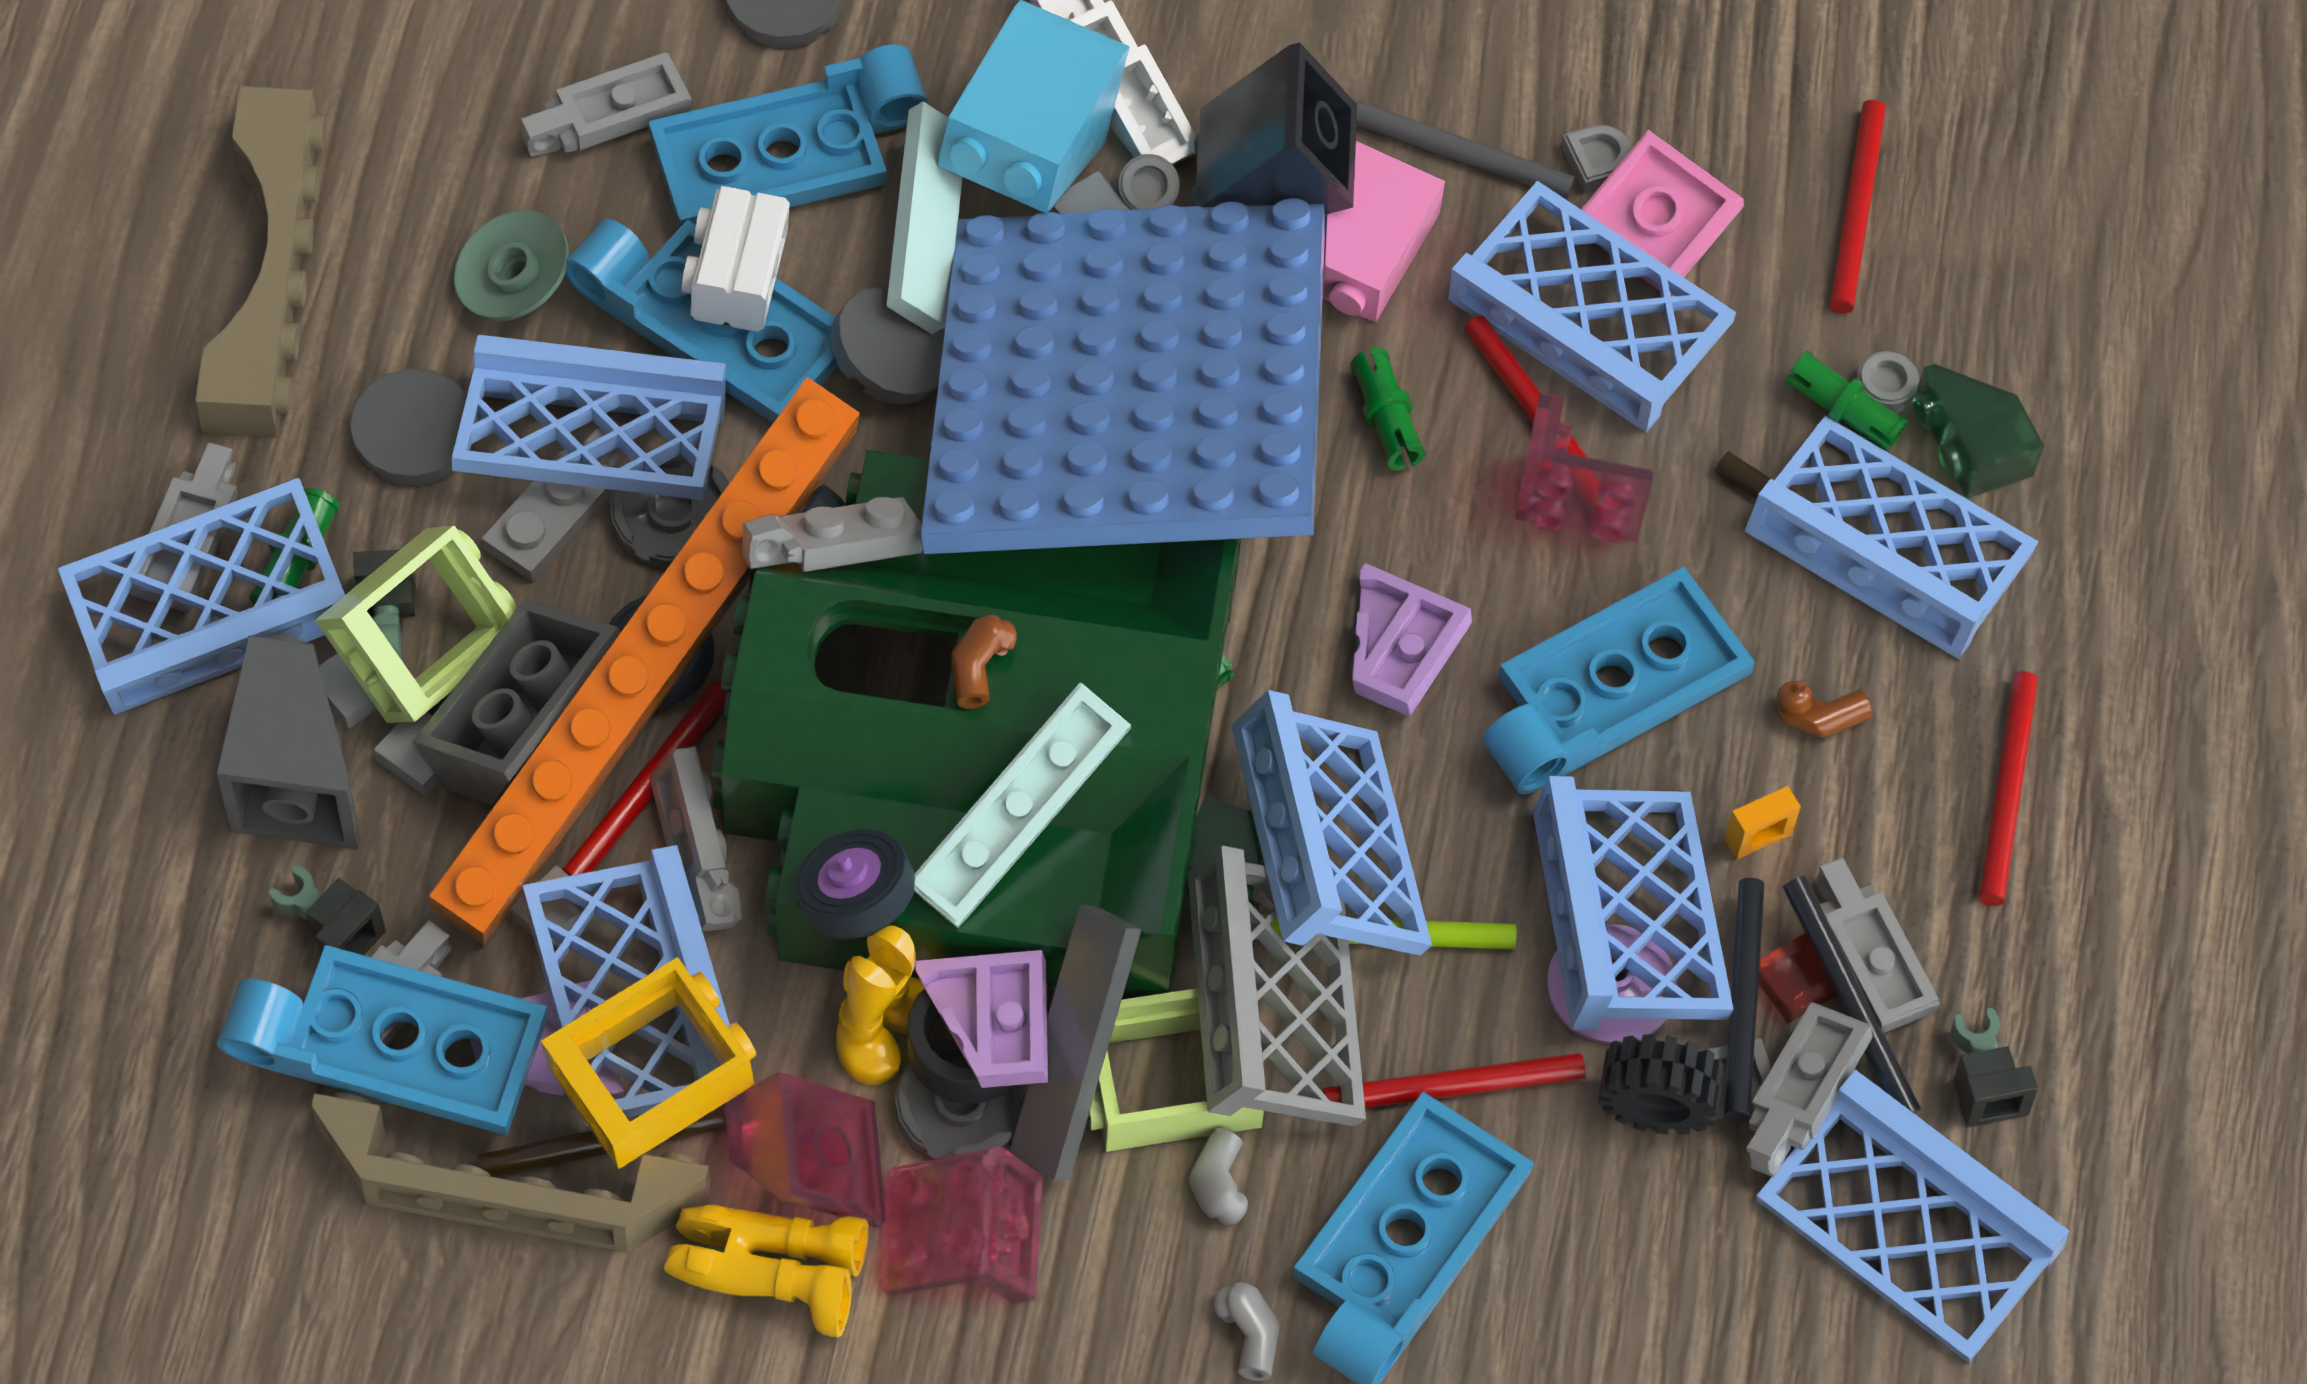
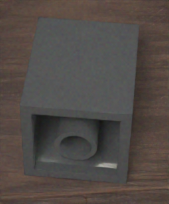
(282, 750)

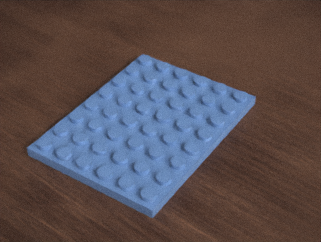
(1128, 378)

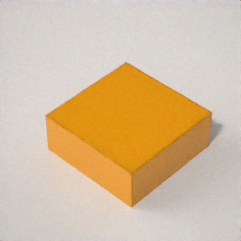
(1762, 822)

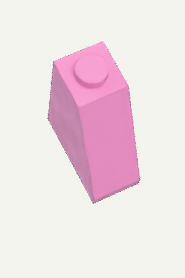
(1380, 236)

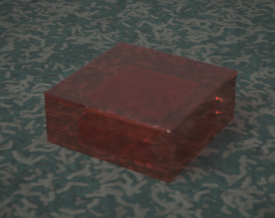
(1794, 978)

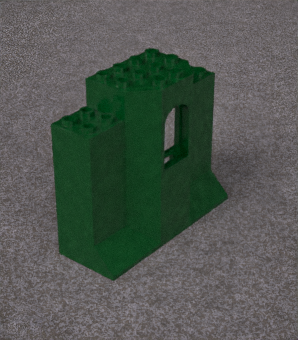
(816, 761)

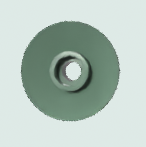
(511, 265)

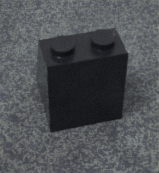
(1278, 138)

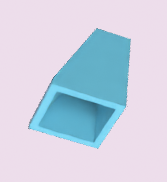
(1035, 107)

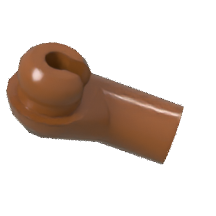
(973, 651)

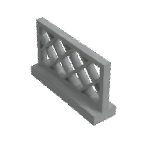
(1229, 995)

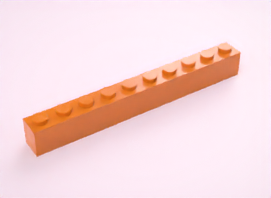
(640, 667)

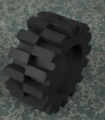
(1661, 1084)

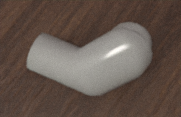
(1212, 1181)
(1258, 1324)

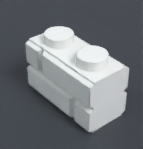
(737, 258)

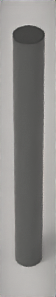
(1462, 149)

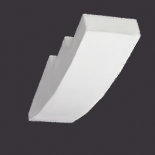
(1145, 109)

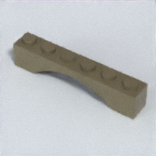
(244, 365)

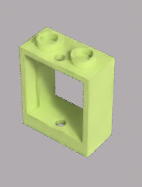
(371, 655)
(1149, 1018)

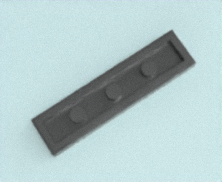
(1077, 1041)

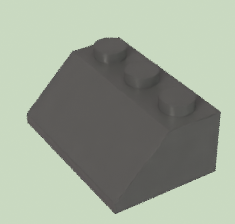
(511, 698)

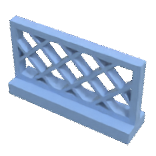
(1570, 348)
(596, 384)
(1869, 563)
(213, 646)
(1295, 829)
(1578, 914)
(673, 933)
(1948, 1172)

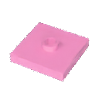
(1664, 205)

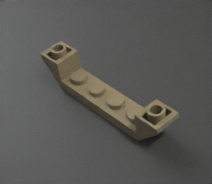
(532, 1206)

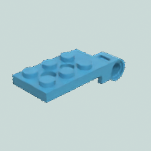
(825, 119)
(646, 295)
(1574, 717)
(341, 1025)
(1393, 1288)

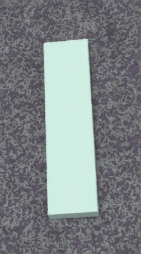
(924, 224)
(1019, 805)

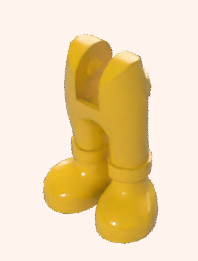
(877, 997)
(741, 1273)

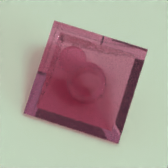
(809, 1146)

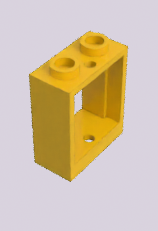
(621, 1015)

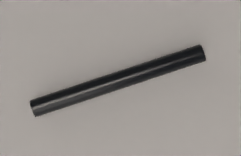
(1848, 990)
(1744, 1000)

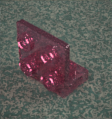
(1578, 490)
(963, 1224)

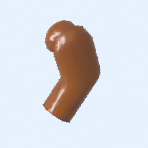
(1818, 718)

